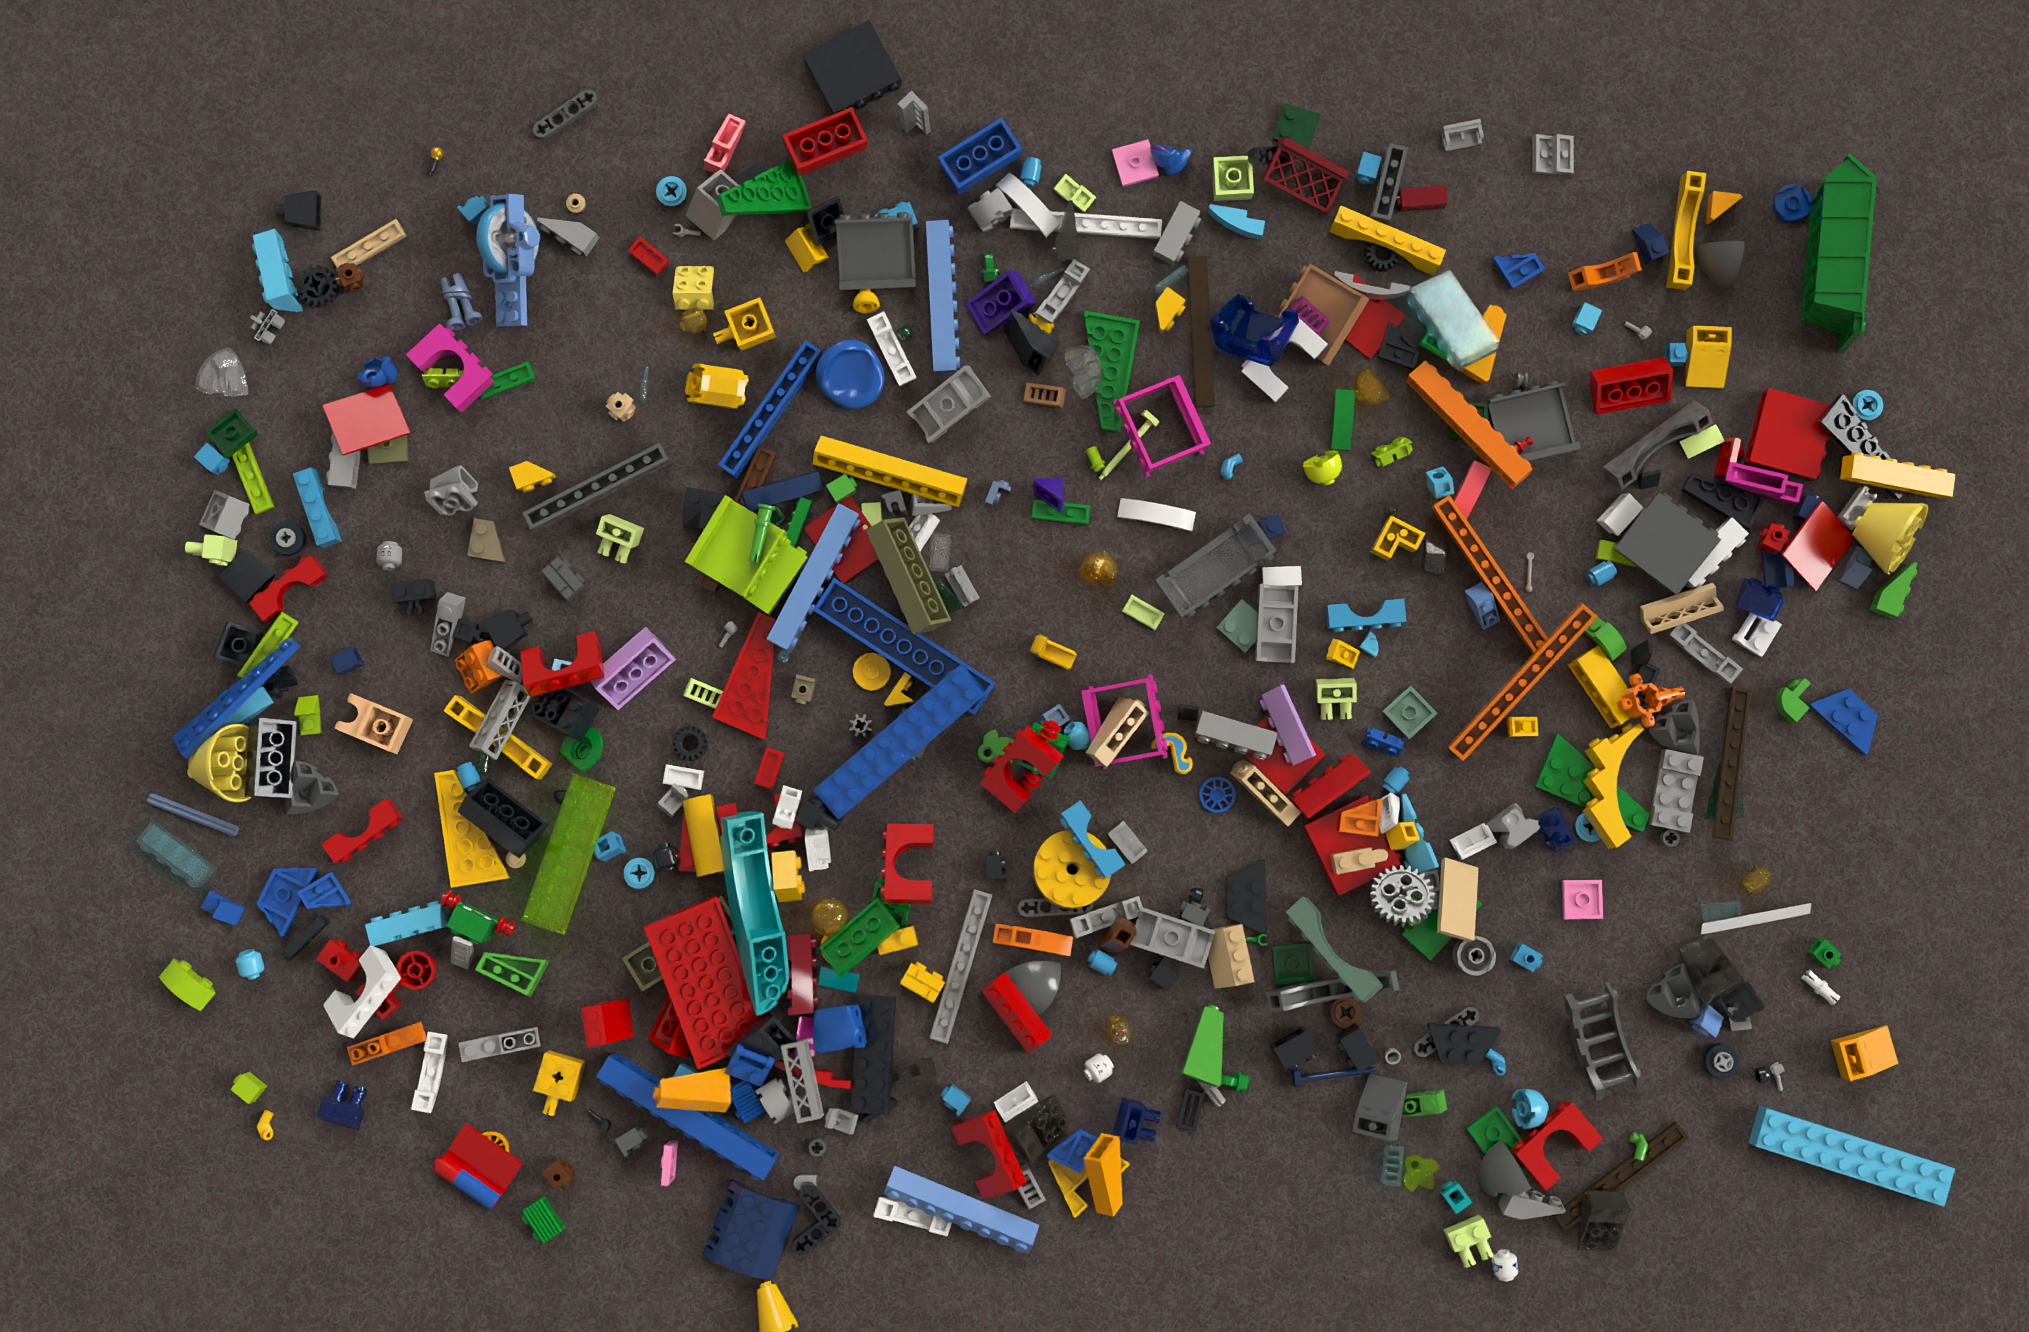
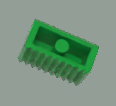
(542, 1220)

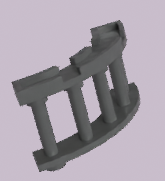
(1582, 1044)

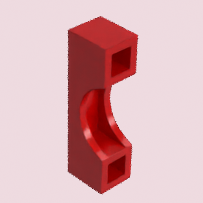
(270, 602)
(382, 817)

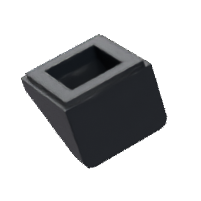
(1649, 479)
(1642, 653)
(1187, 712)

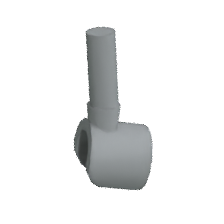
(685, 231)
(1643, 333)
(731, 628)
(1777, 1069)

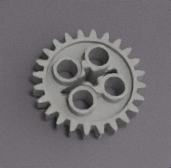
(1412, 909)

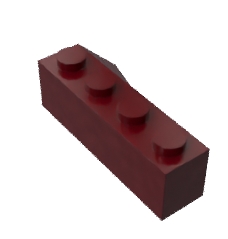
(801, 973)

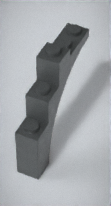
(1322, 990)

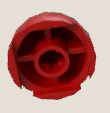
(416, 970)

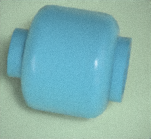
(1078, 735)
(249, 964)

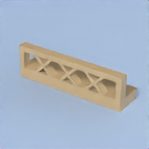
(1678, 606)

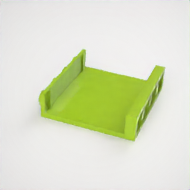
(726, 547)

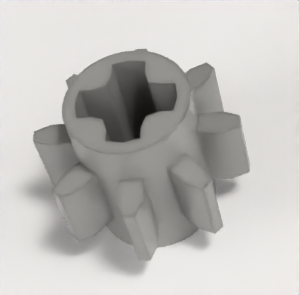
(855, 723)

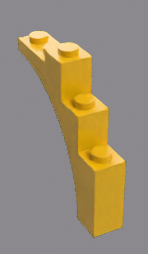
(1602, 782)

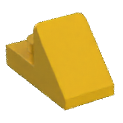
(1342, 653)
(896, 696)
(1522, 726)

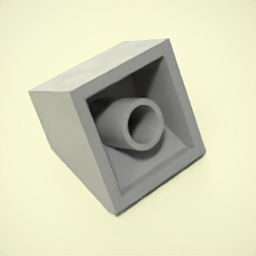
(224, 514)

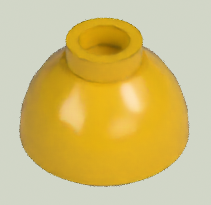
(866, 301)

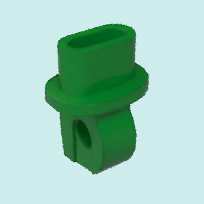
(990, 272)
(1238, 1081)

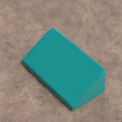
(830, 979)

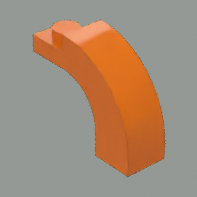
(1606, 273)

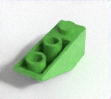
(1890, 597)
(1424, 1103)

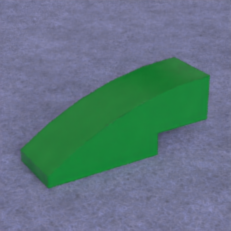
(1342, 419)

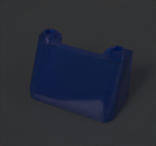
(1251, 333)

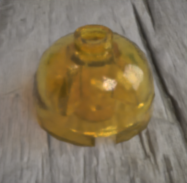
(1370, 388)
(1100, 568)
(829, 916)

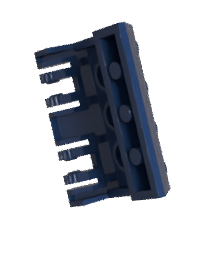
(751, 1231)

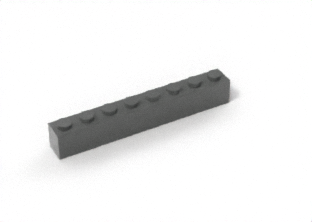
(596, 487)

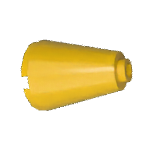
(773, 1310)

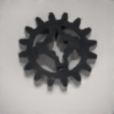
(325, 290)

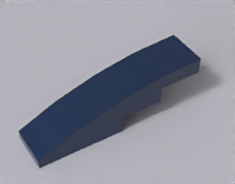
(782, 490)

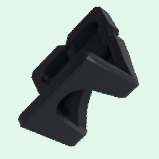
(1747, 1002)

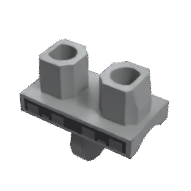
(263, 334)

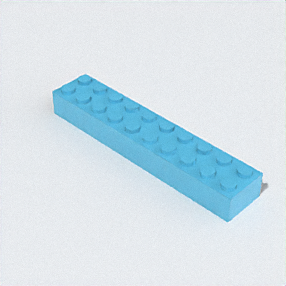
(1851, 1156)

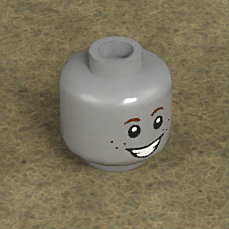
(389, 555)

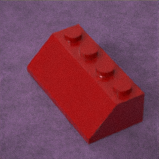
(1631, 385)
(1329, 786)
(1016, 1012)
(667, 1031)

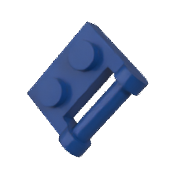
(747, 1069)

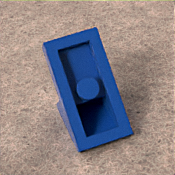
(223, 908)

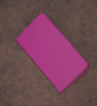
(805, 1031)

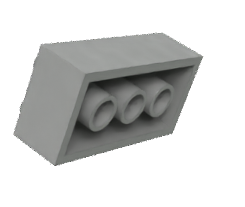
(1236, 735)

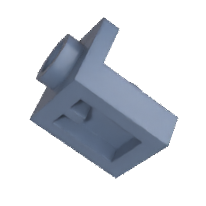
(994, 495)
(1056, 714)

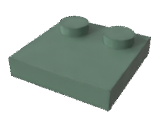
(1240, 626)
(1409, 712)

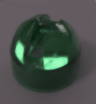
(904, 332)

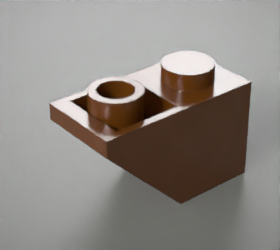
(1118, 936)

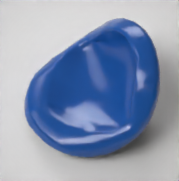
(850, 374)

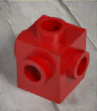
(1773, 538)

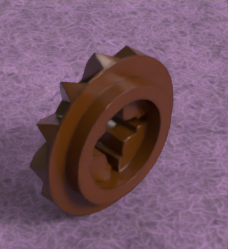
(1355, 1012)

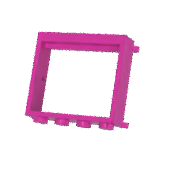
(1188, 413)
(1094, 720)

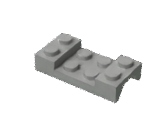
(949, 403)
(1276, 623)
(1675, 790)
(1172, 937)

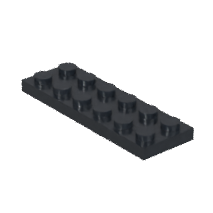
(874, 1062)

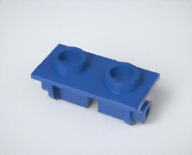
(1391, 745)

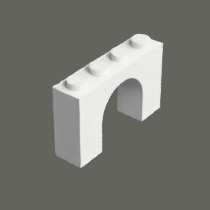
(1263, 376)
(380, 980)

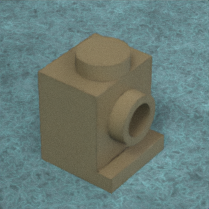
(807, 682)

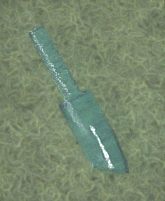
(1045, 277)
(644, 386)

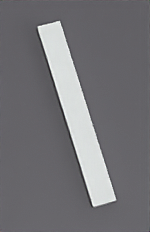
(1098, 224)

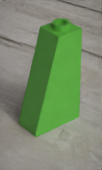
(1205, 1050)

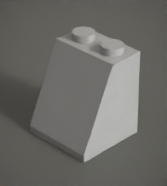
(704, 206)

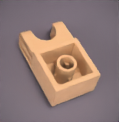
(370, 725)

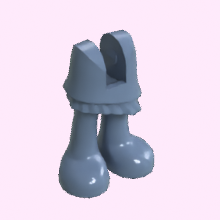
(461, 293)

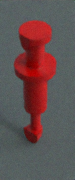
(1519, 446)

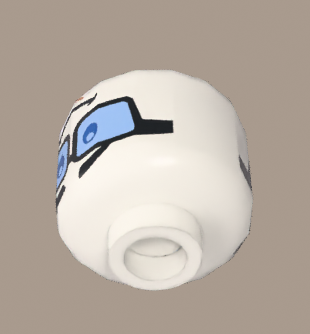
(1504, 1265)

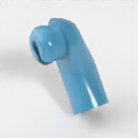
(1228, 464)
(1497, 1062)

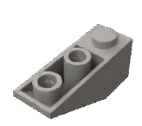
(574, 233)
(448, 612)
(1530, 1205)

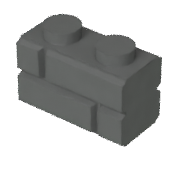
(563, 578)

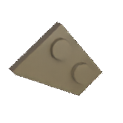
(485, 541)

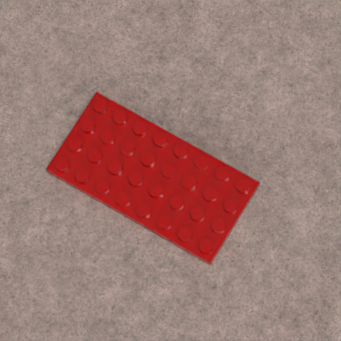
(703, 978)

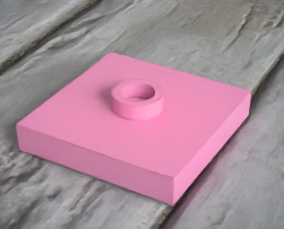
(1135, 163)
(1582, 899)
(668, 1162)

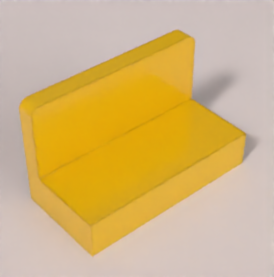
(805, 250)

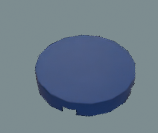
(1794, 208)

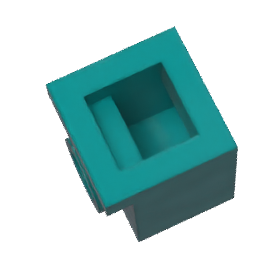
(1460, 1201)

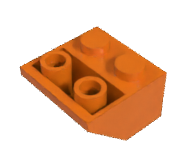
(473, 666)

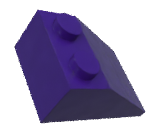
(996, 301)

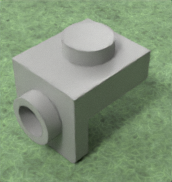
(673, 799)
(841, 1120)

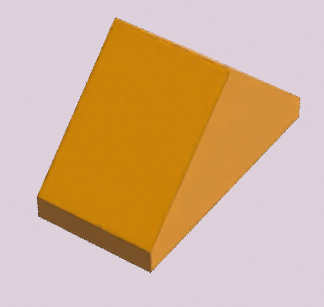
(1718, 203)

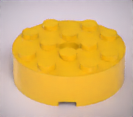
(1056, 883)

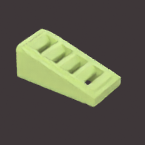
(689, 687)

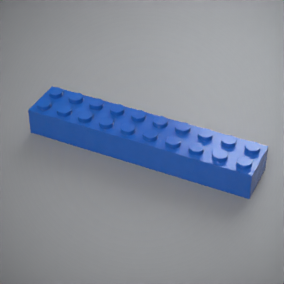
(892, 638)
(900, 741)
(703, 1125)

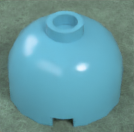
(1530, 1108)

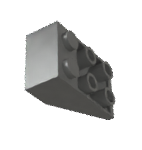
(1380, 1108)

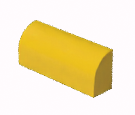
(1601, 684)
(704, 834)

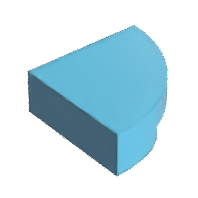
(1370, 644)

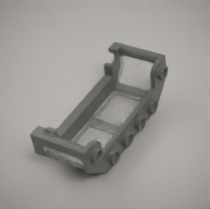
(1216, 567)

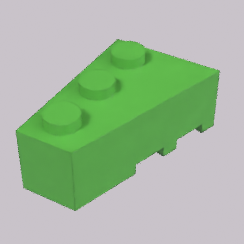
(516, 972)

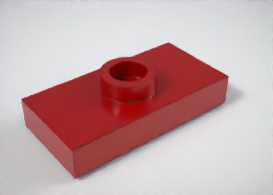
(648, 256)
(769, 768)

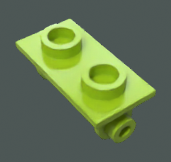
(435, 378)
(1398, 447)

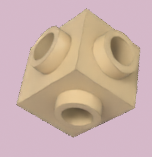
(625, 411)

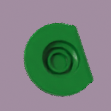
(584, 753)

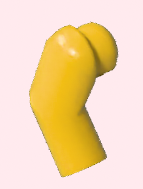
(264, 1127)

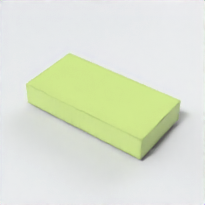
(872, 512)
(1143, 612)

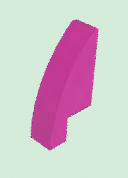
(1764, 483)

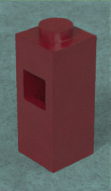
(1422, 198)

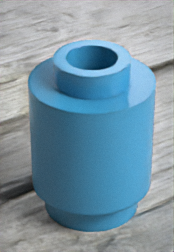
(1031, 171)
(1601, 573)
(468, 776)
(1396, 780)
(1102, 962)

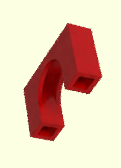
(585, 667)
(1029, 747)
(776, 836)
(899, 838)
(989, 1131)
(1530, 1150)

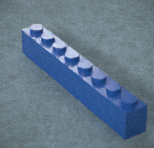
(770, 409)

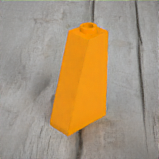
(1481, 370)
(695, 1092)
(1104, 1174)

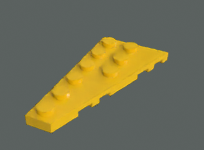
(467, 848)

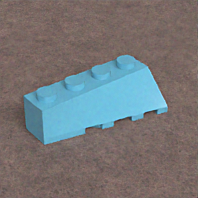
(275, 273)
(408, 924)

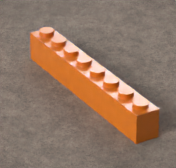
(1469, 424)

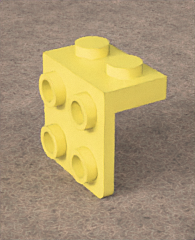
(693, 287)

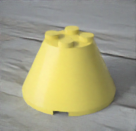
(1888, 531)
(222, 763)

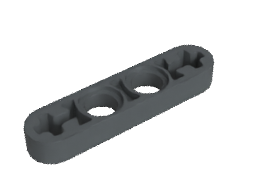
(564, 112)
(1055, 910)
(1462, 1013)

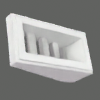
(1389, 812)

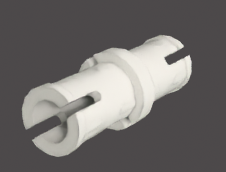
(1820, 987)

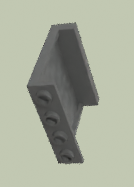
(875, 251)
(1536, 414)
(1667, 543)

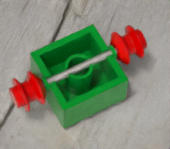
(1050, 732)
(474, 922)

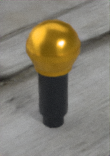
(436, 154)

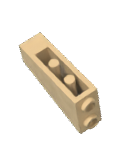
(1116, 730)
(1265, 792)

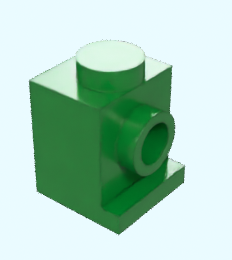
(1819, 950)

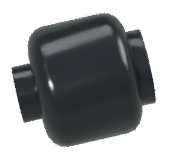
(666, 857)

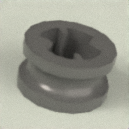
(1521, 380)
(1673, 842)
(813, 1142)

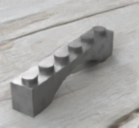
(1686, 422)

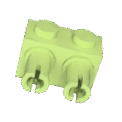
(619, 531)
(217, 549)
(1336, 691)
(1468, 1233)

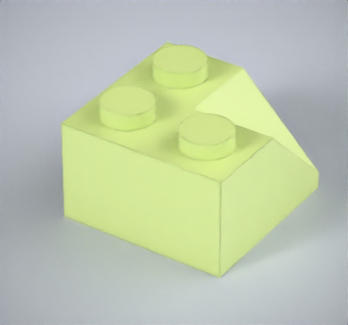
(1232, 178)

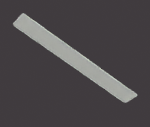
(1755, 918)

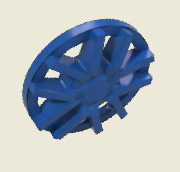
(1217, 794)

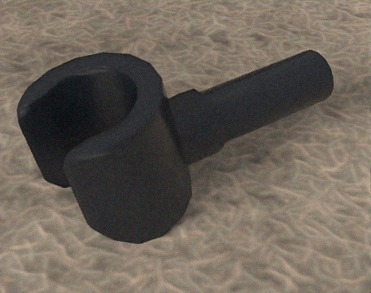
(604, 1125)

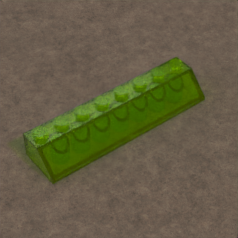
(568, 853)

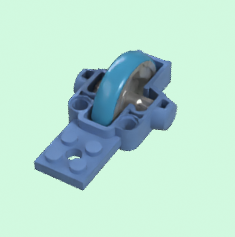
(501, 260)

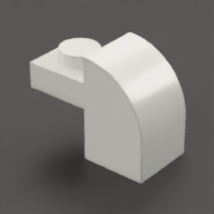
(787, 807)

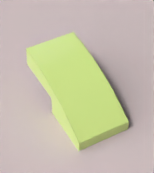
(1072, 191)
(1701, 442)

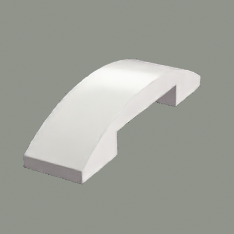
(1029, 204)
(891, 348)
(1156, 514)
(431, 1072)
(899, 1211)

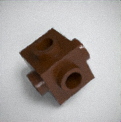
(349, 277)
(565, 1171)

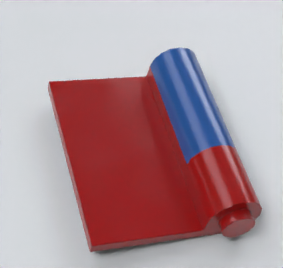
(478, 1167)

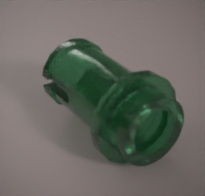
(484, 763)

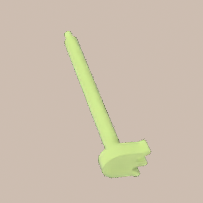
(1151, 420)

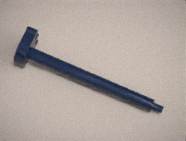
(1297, 1078)

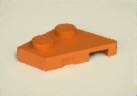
(1362, 819)

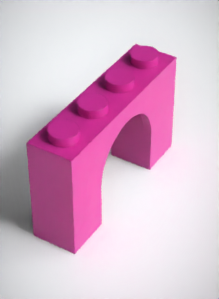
(474, 377)

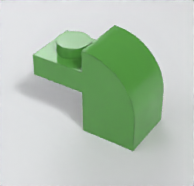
(1606, 637)
(1788, 702)

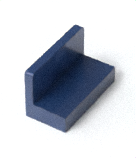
(1777, 570)

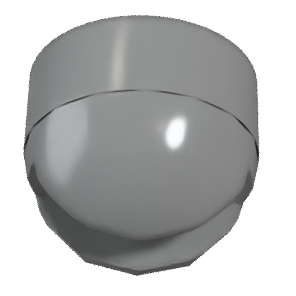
(1394, 1058)

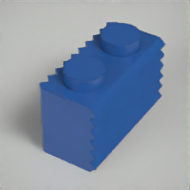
(746, 1101)

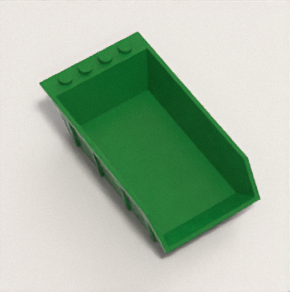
(1839, 251)

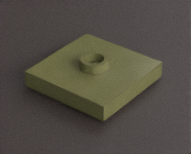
(389, 452)

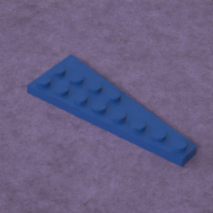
(211, 718)

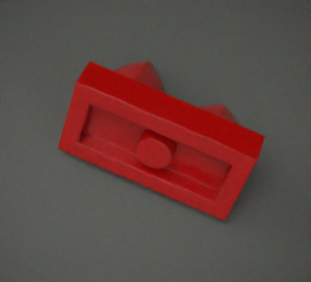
(1729, 452)

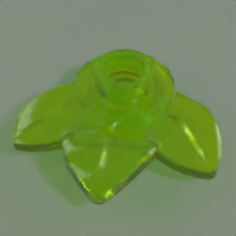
(1421, 1174)

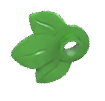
(994, 744)

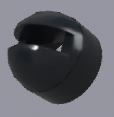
(559, 795)
(1198, 894)
(1762, 1074)

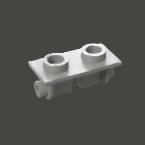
(961, 585)

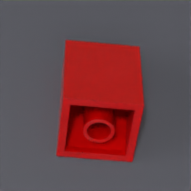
(607, 1022)

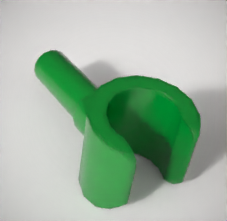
(1256, 939)

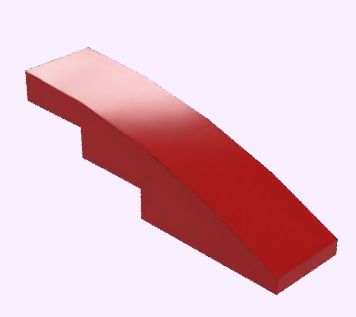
(823, 1077)

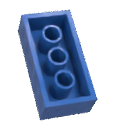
(980, 156)

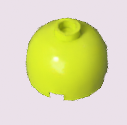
(1324, 468)

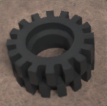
(1380, 264)
(701, 743)

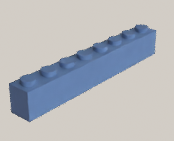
(941, 297)
(813, 577)
(961, 1210)

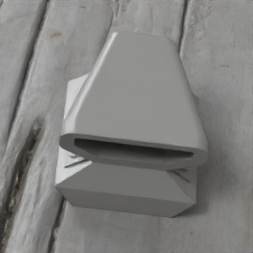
(452, 491)
(1513, 826)

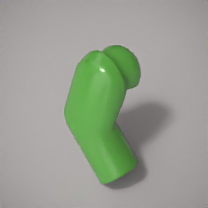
(1641, 1145)

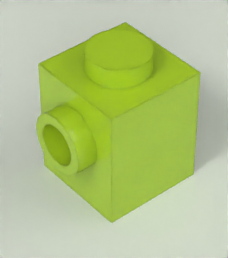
(248, 1087)

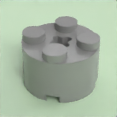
(990, 209)
(1475, 966)
(775, 1100)

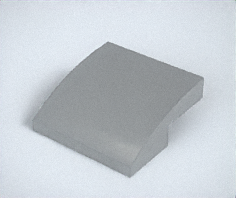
(1552, 154)

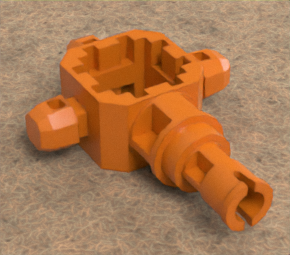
(1654, 697)

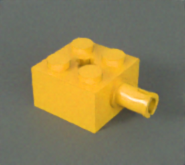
(739, 325)
(549, 1082)

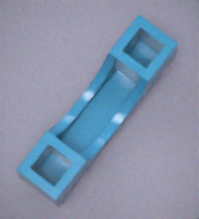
(311, 494)
(1340, 616)
(1076, 820)

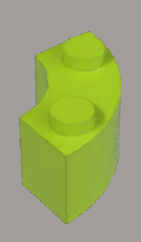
(187, 984)

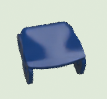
(838, 1028)

